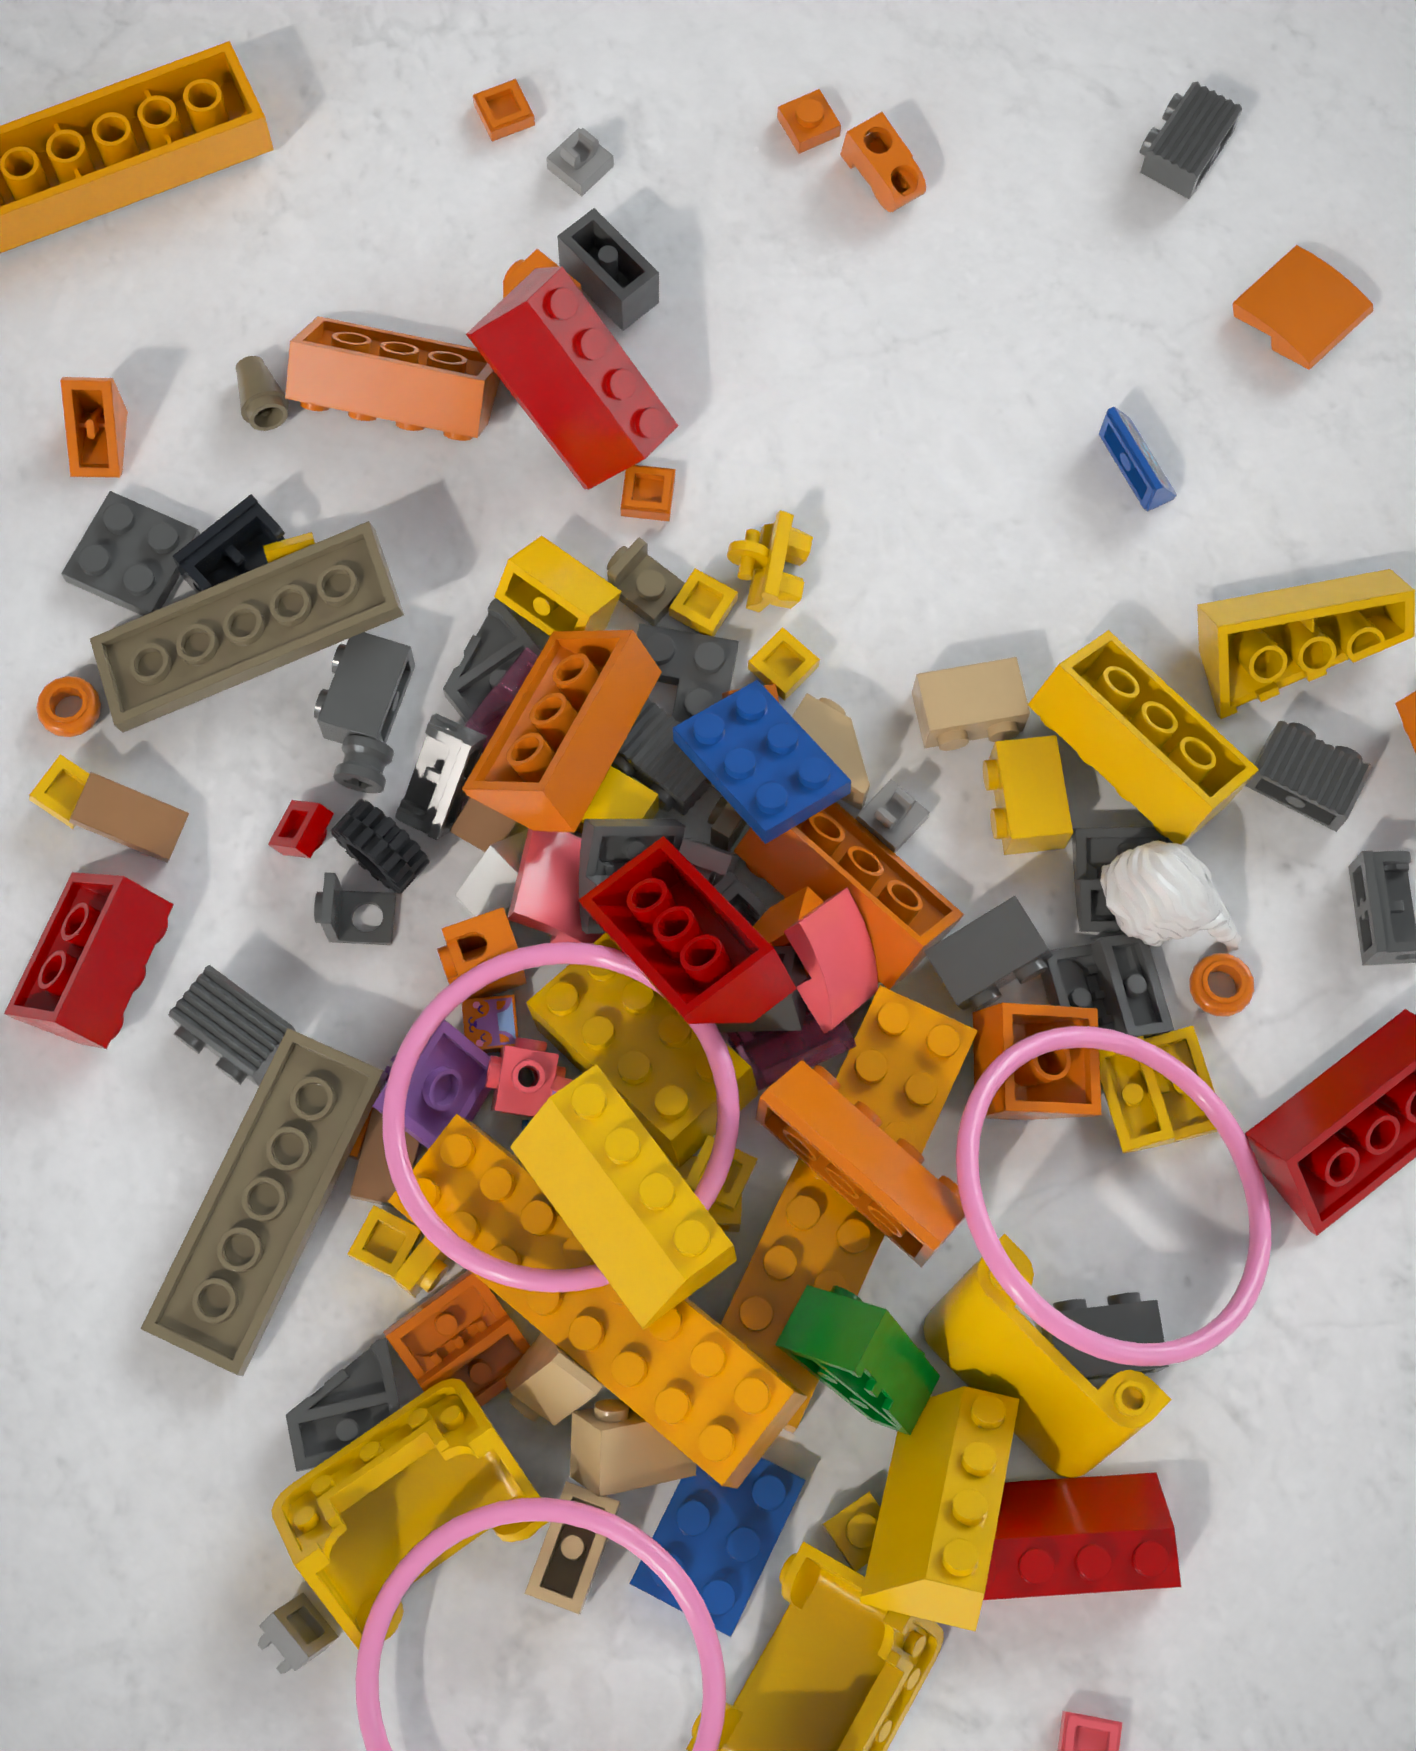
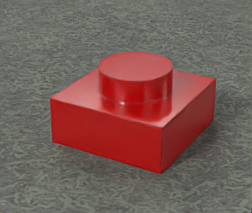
(301, 829)

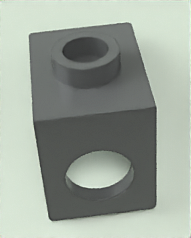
(336, 908)

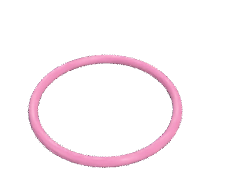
(405, 1062)
(1005, 1271)
(547, 1510)

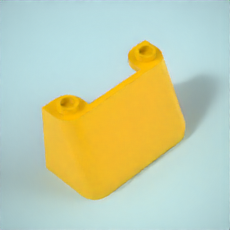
(1002, 1353)
(390, 1490)
(832, 1669)

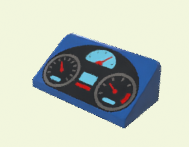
(1135, 460)

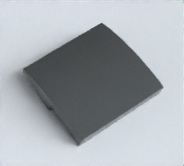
(611, 845)
(1090, 852)
(1115, 978)

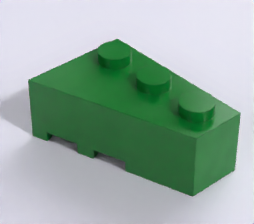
(860, 1356)

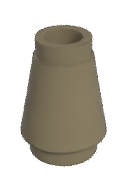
(260, 395)

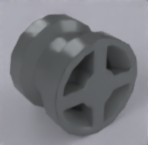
(363, 764)

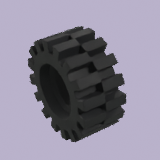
(380, 846)

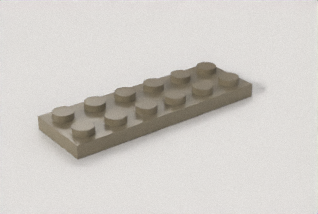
(246, 627)
(264, 1202)

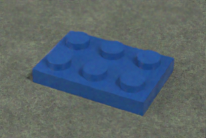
(761, 761)
(722, 1537)

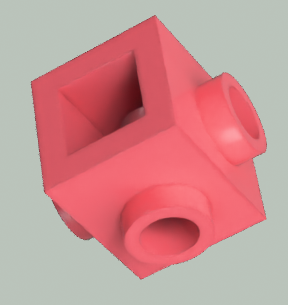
(503, 1077)

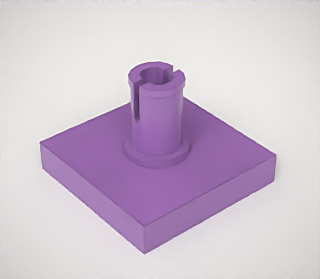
(443, 1084)

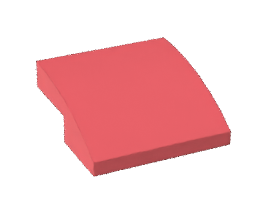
(549, 887)
(838, 958)

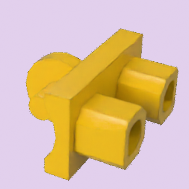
(763, 558)

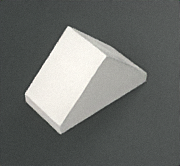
(494, 877)

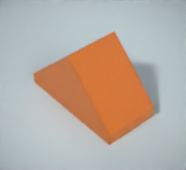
(94, 426)

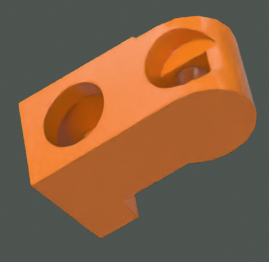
(884, 162)

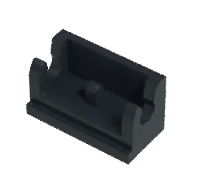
(229, 546)

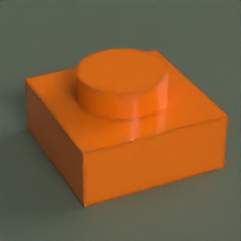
(809, 121)

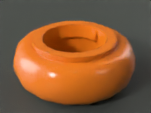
(58, 690)
(1232, 967)

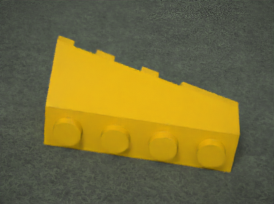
(1298, 632)

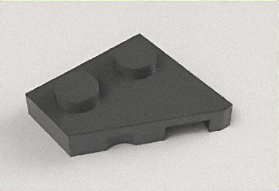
(486, 659)
(343, 1408)

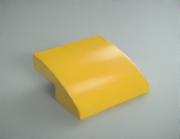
(1147, 1105)

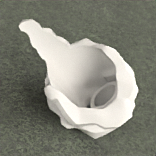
(1165, 895)

